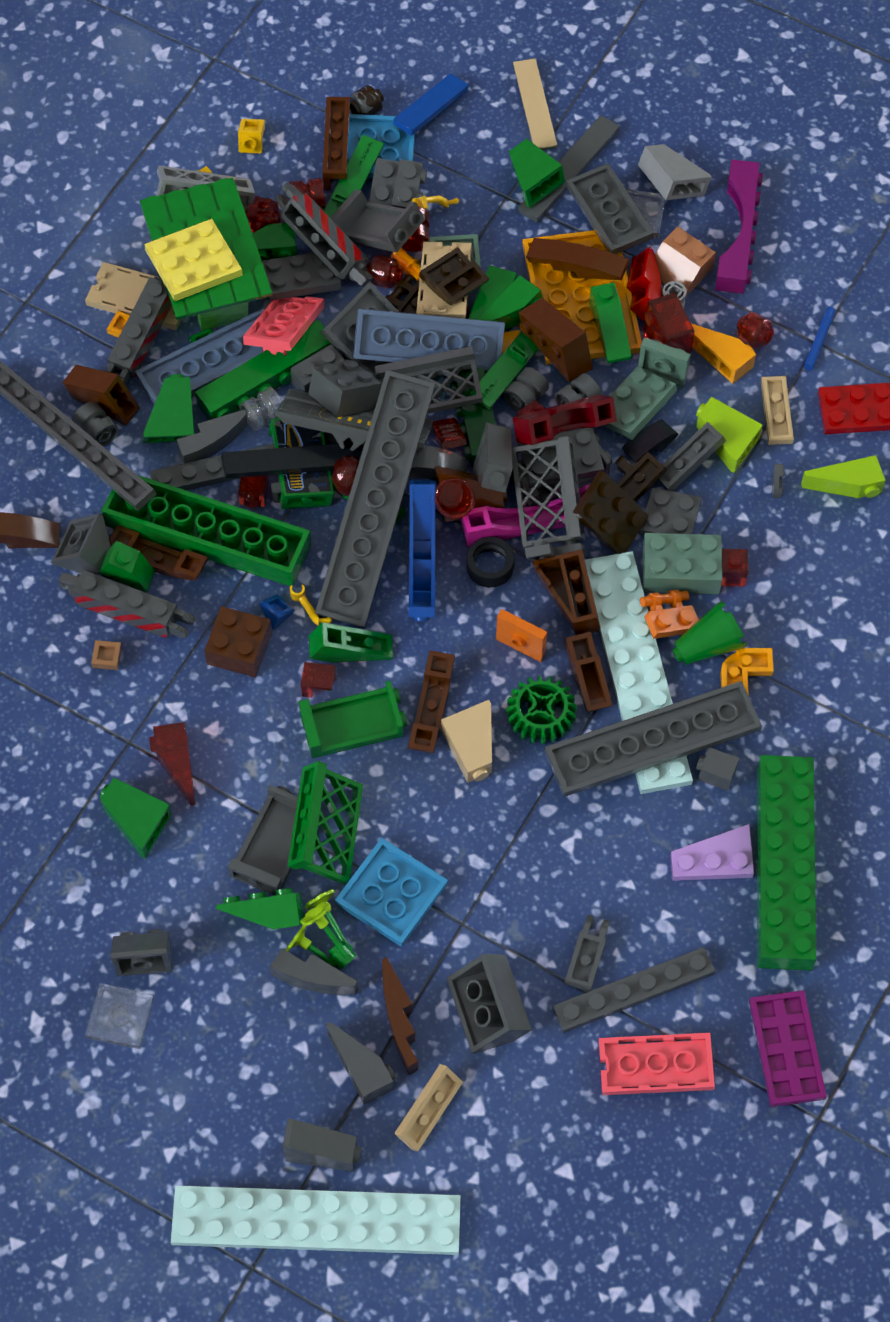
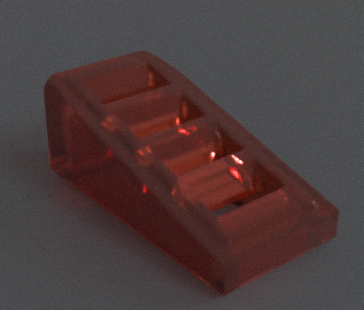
(448, 433)

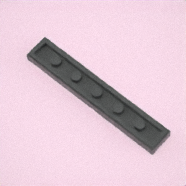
(574, 163)

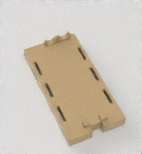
(120, 290)
(431, 302)

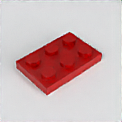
(855, 408)

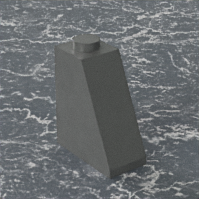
(494, 458)
(320, 1146)

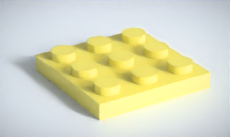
(193, 260)

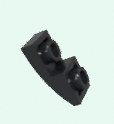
(649, 439)

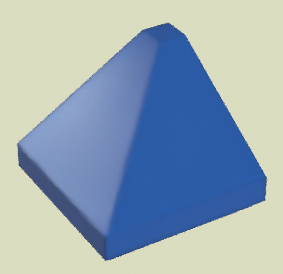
(276, 610)

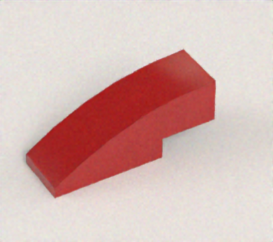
(644, 281)

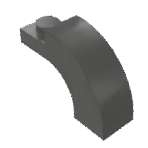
(430, 457)

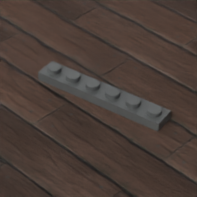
(633, 990)

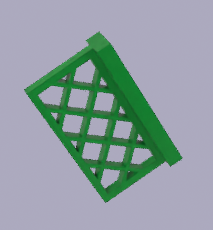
(309, 817)

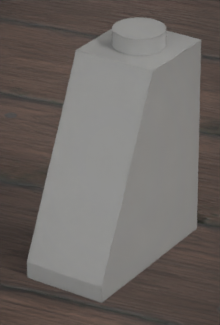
(672, 173)

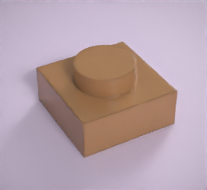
(106, 655)

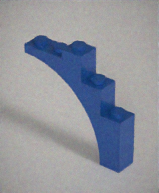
(422, 550)

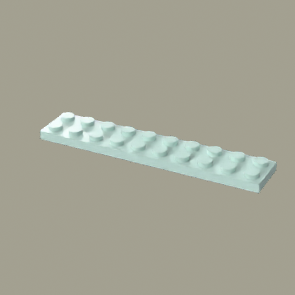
(633, 656)
(316, 1220)

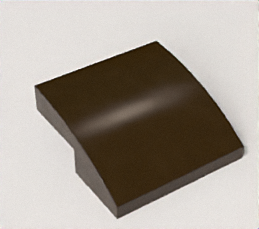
(453, 276)

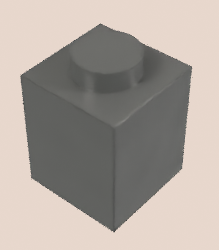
(717, 768)

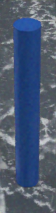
(819, 339)

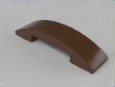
(163, 559)
(432, 702)

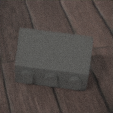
(488, 1003)

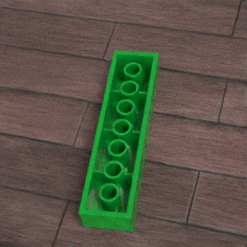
(215, 531)
(786, 863)

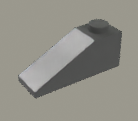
(363, 1066)

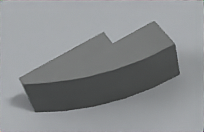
(211, 436)
(312, 975)

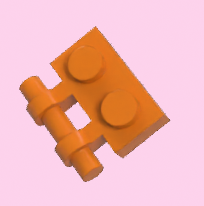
(672, 620)

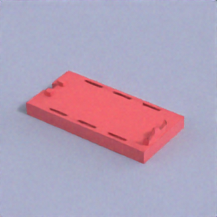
(283, 323)
(656, 1065)

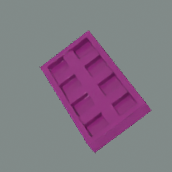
(787, 1048)

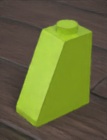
(737, 429)

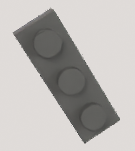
(691, 456)

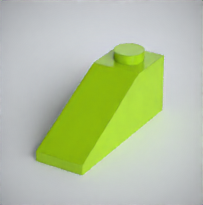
(851, 478)

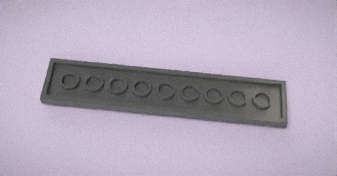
(375, 499)

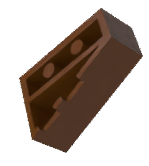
(557, 338)
(569, 587)

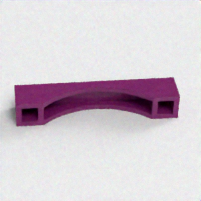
(733, 264)

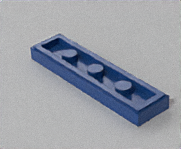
(430, 104)

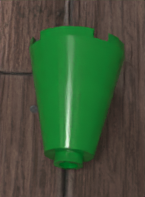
(709, 637)

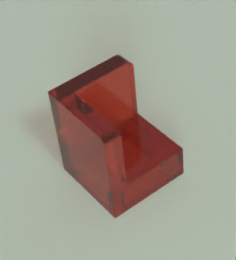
(317, 677)

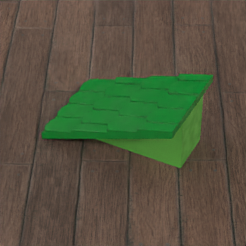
(222, 203)

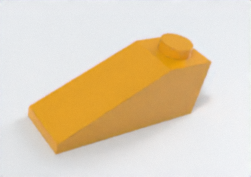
(724, 352)

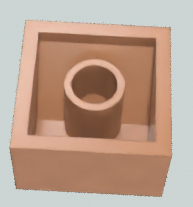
(684, 259)

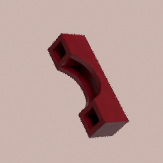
(581, 413)

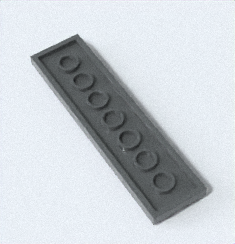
(652, 738)

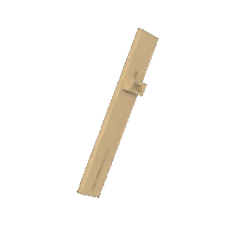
(535, 104)

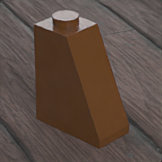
(104, 388)
(483, 496)

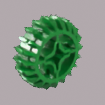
(530, 723)

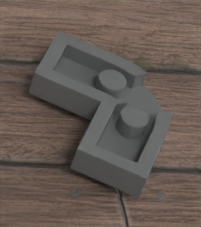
(543, 550)

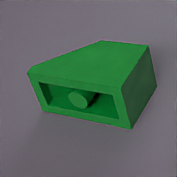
(127, 567)

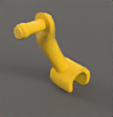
(423, 201)
(300, 597)

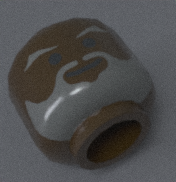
(366, 101)

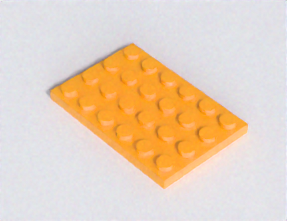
(572, 294)

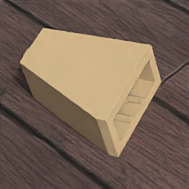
(471, 740)

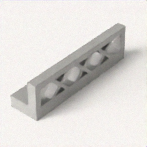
(183, 179)

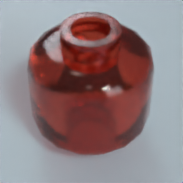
(385, 271)
(755, 330)

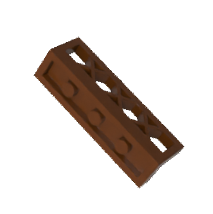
(336, 139)

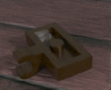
(641, 476)

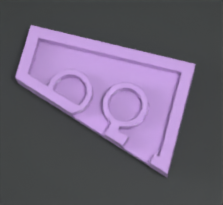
(715, 858)

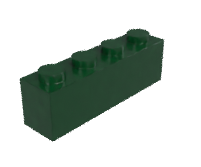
(473, 417)

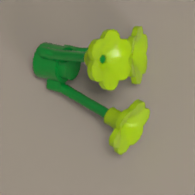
(342, 951)

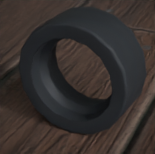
(485, 545)

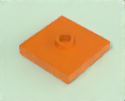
(521, 635)

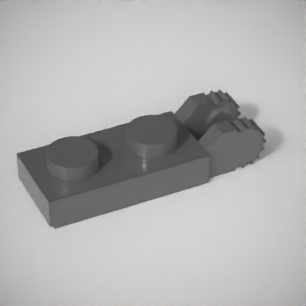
(586, 956)

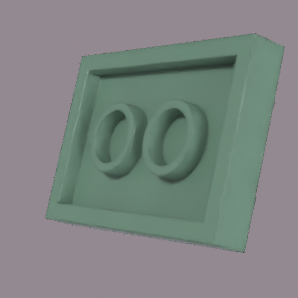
(639, 400)

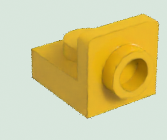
(250, 135)

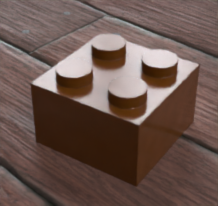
(238, 641)

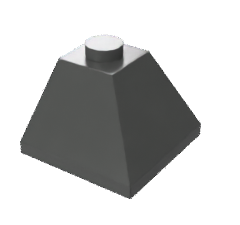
(83, 545)

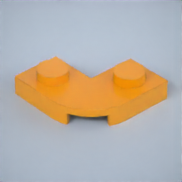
(746, 663)

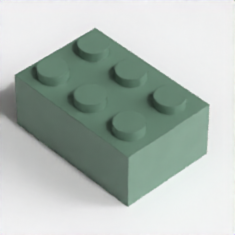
(682, 563)

